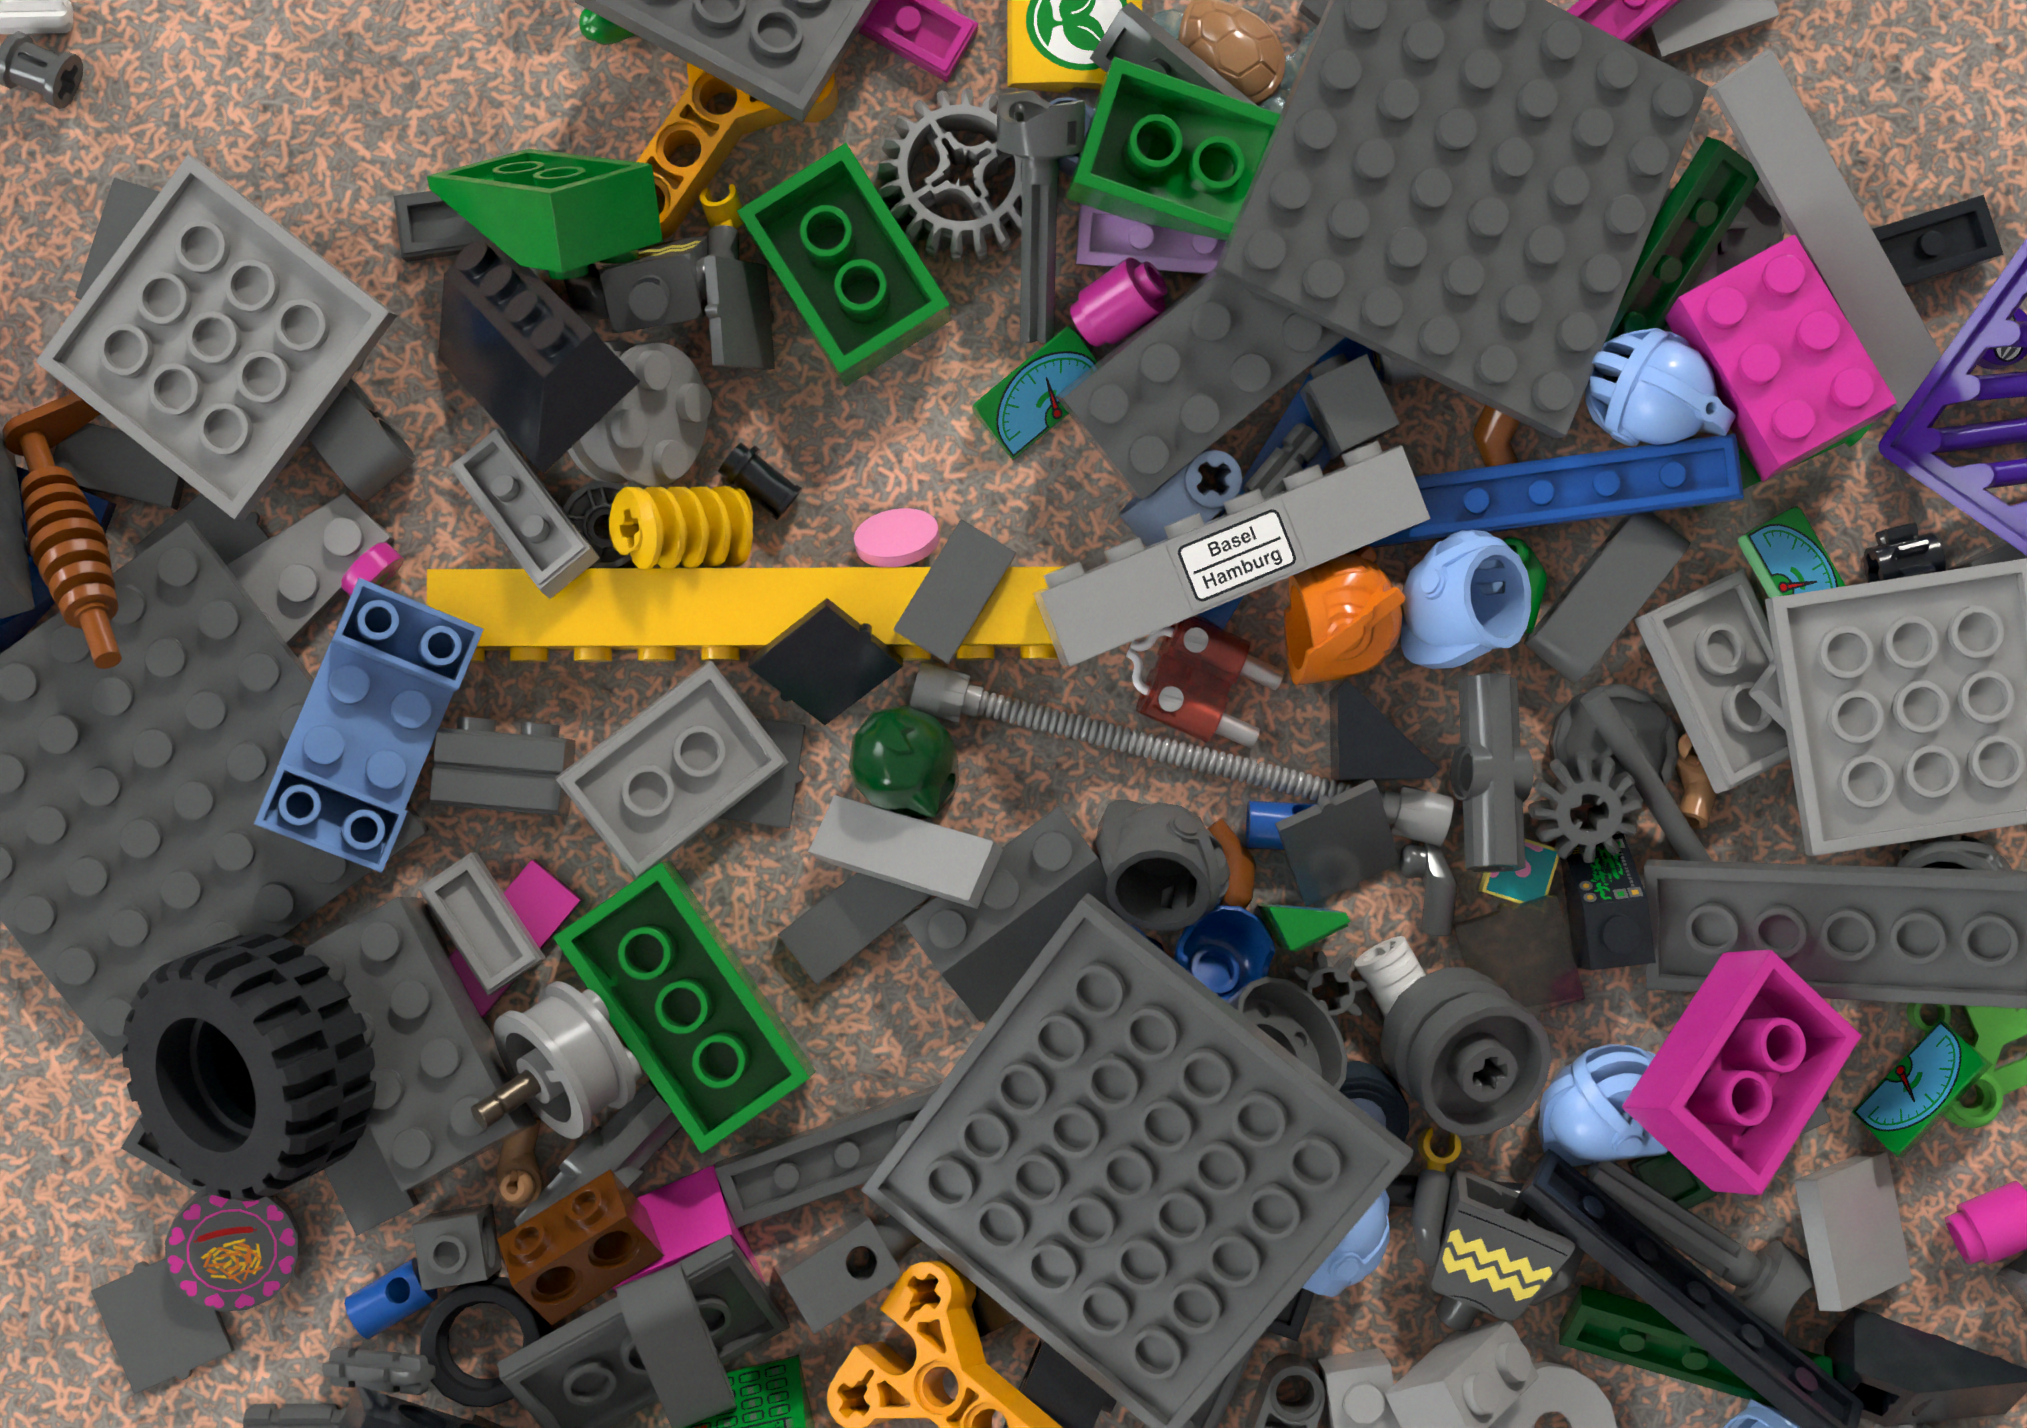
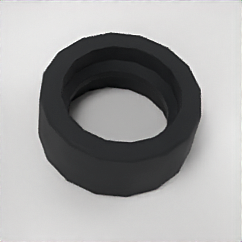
(435, 1337)

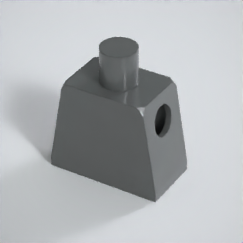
(819, 1276)

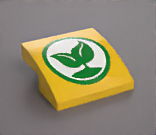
(1054, 40)

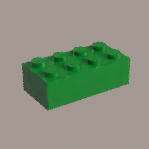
(685, 1005)

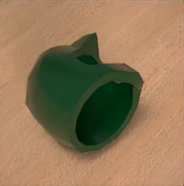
(904, 762)

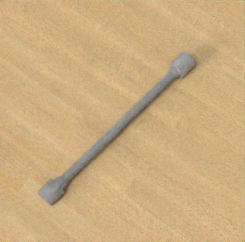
(948, 694)

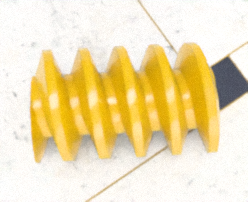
(682, 526)

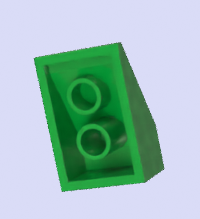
(1169, 152)
(556, 207)

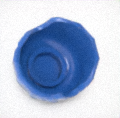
(1226, 950)

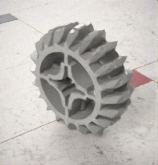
(936, 129)

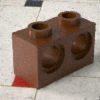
(580, 1247)

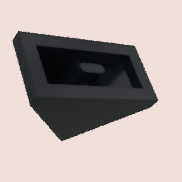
(1368, 744)

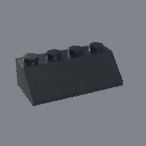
(526, 354)

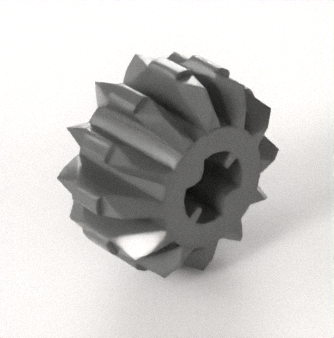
(1602, 820)

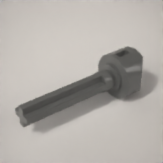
(1040, 137)
(1763, 1282)

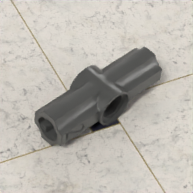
(1491, 773)
(620, 1145)

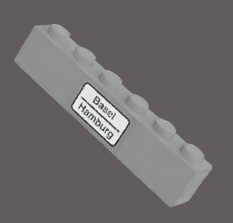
(1229, 555)

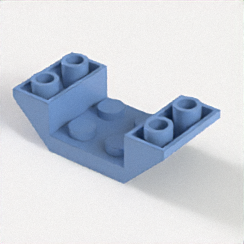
(368, 725)

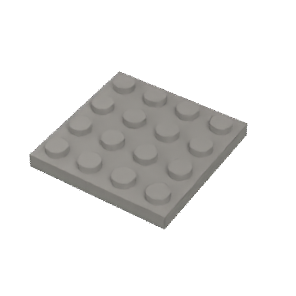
(216, 338)
(1905, 705)

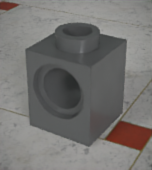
(1347, 404)
(457, 1247)

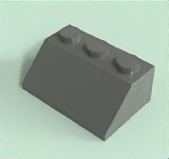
(1024, 905)

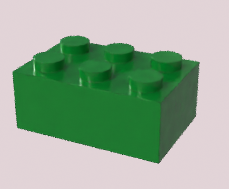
(845, 264)

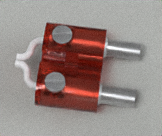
(1194, 678)

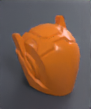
(1340, 619)

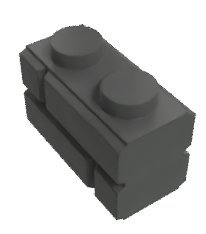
(501, 769)

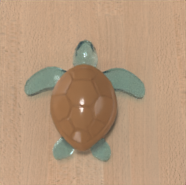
(1238, 48)

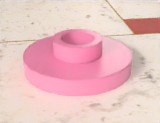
(896, 537)

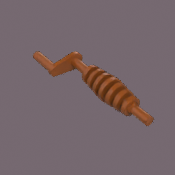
(63, 528)

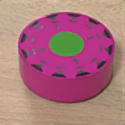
(374, 565)

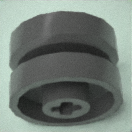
(1465, 1051)

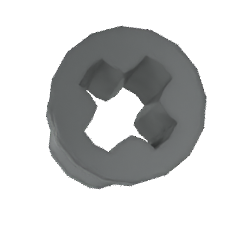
(40, 69)

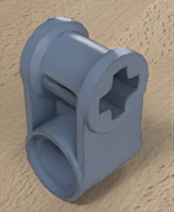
(1181, 497)

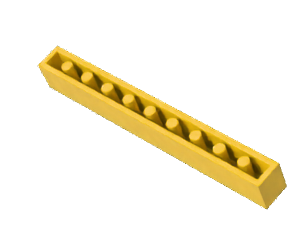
(715, 610)

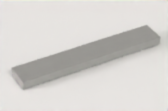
(1826, 220)

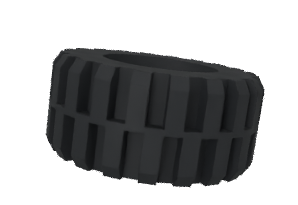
(249, 1066)

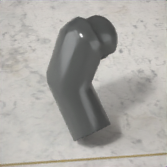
(1439, 885)

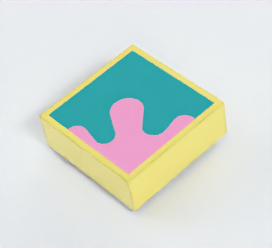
(1526, 883)

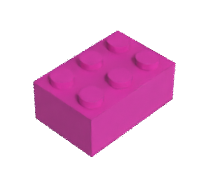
(1781, 357)
(1742, 1072)

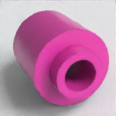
(1119, 302)
(1991, 1225)

